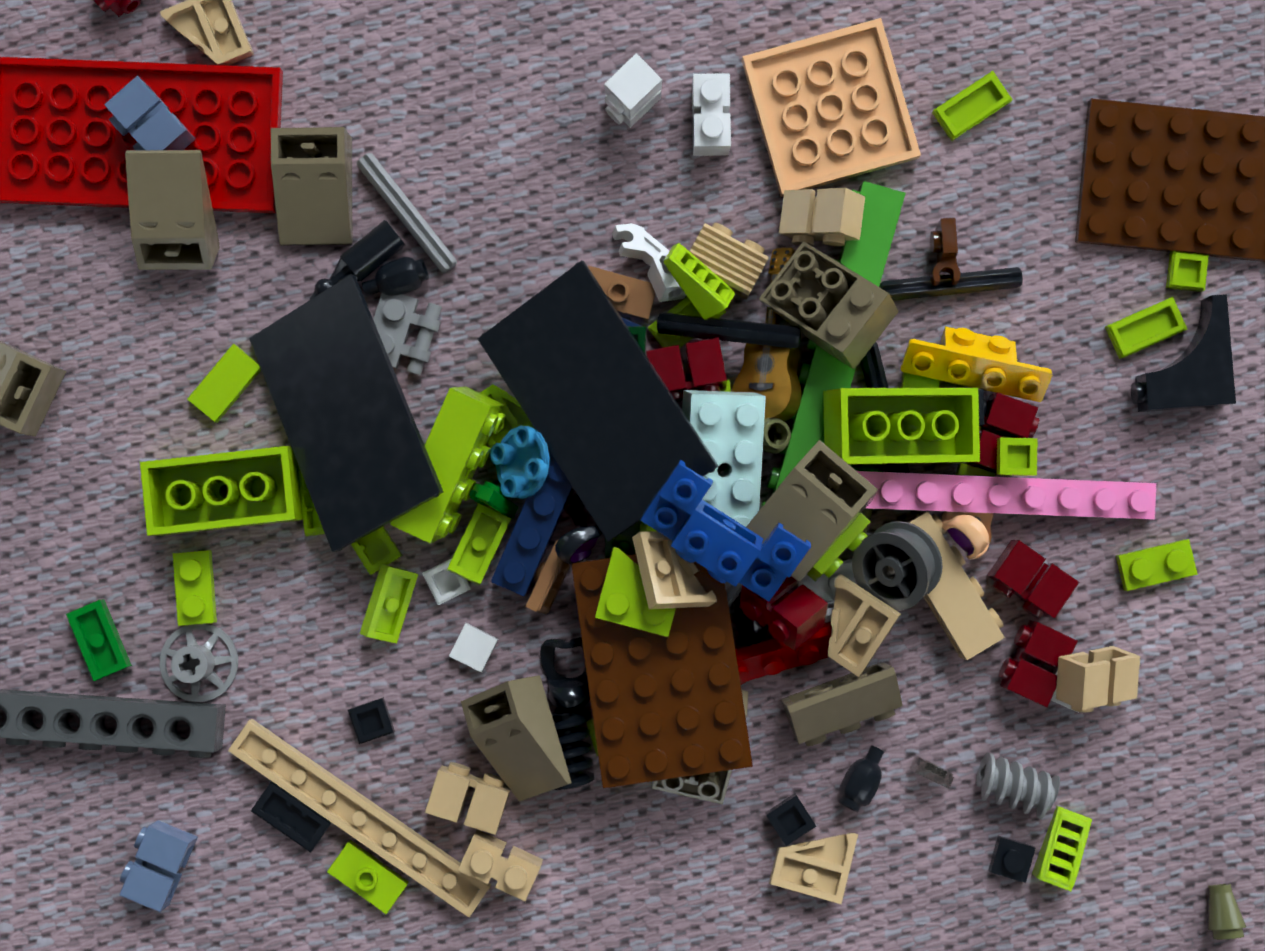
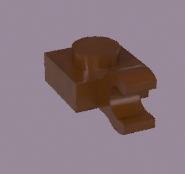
(944, 243)

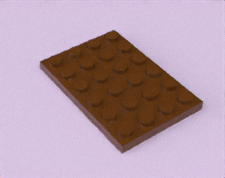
(1173, 180)
(658, 699)

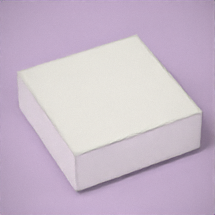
(445, 584)
(473, 647)

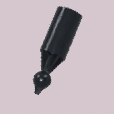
(363, 256)

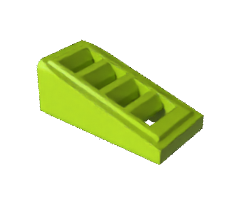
(699, 283)
(1045, 857)

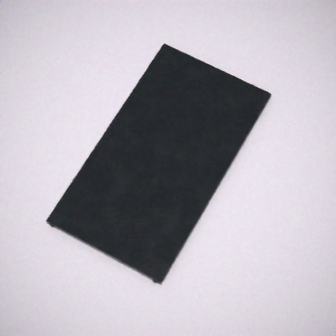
(594, 398)
(345, 414)

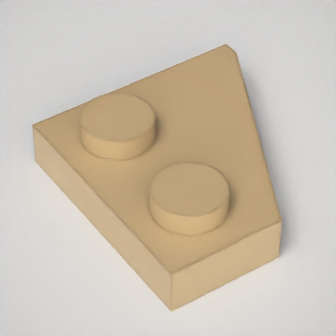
(212, 28)
(666, 576)
(858, 625)
(815, 867)

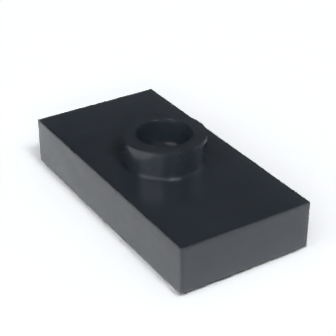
(291, 816)

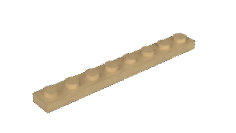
(358, 816)

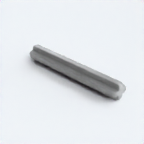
(406, 212)

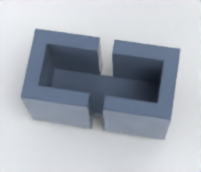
(147, 118)
(157, 864)

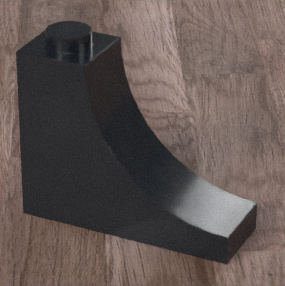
(1201, 374)

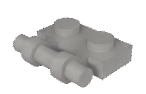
(393, 322)

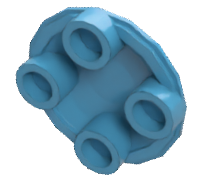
(521, 462)

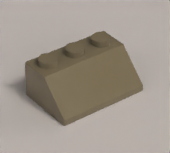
(843, 704)

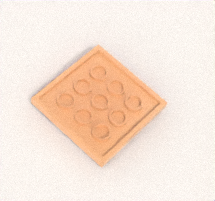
(831, 107)

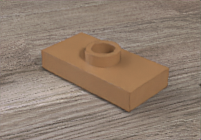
(626, 293)
(549, 580)

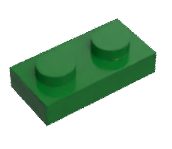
(98, 639)

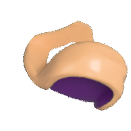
(968, 531)

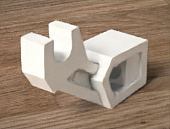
(645, 247)

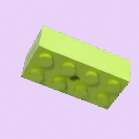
(902, 425)
(456, 450)
(187, 495)

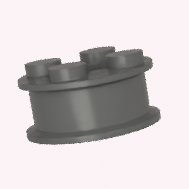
(898, 564)

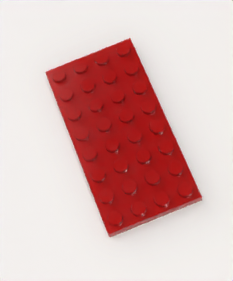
(68, 152)

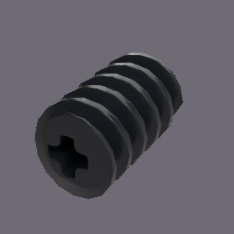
(569, 735)

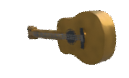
(772, 368)

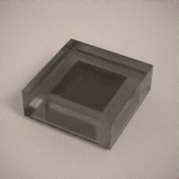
(932, 772)

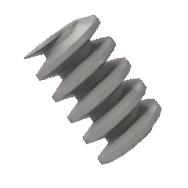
(1017, 784)

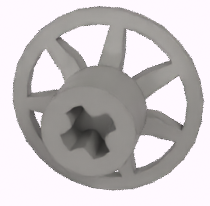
(197, 663)

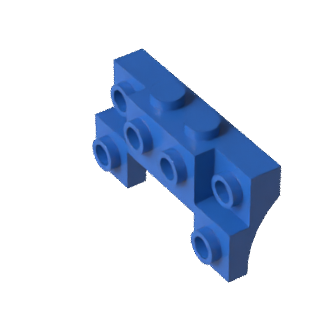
(718, 541)

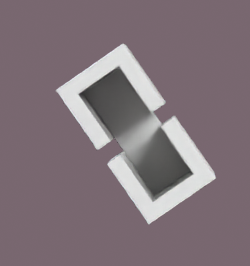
(632, 91)
(713, 126)

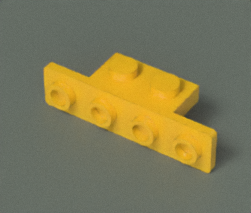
(977, 363)

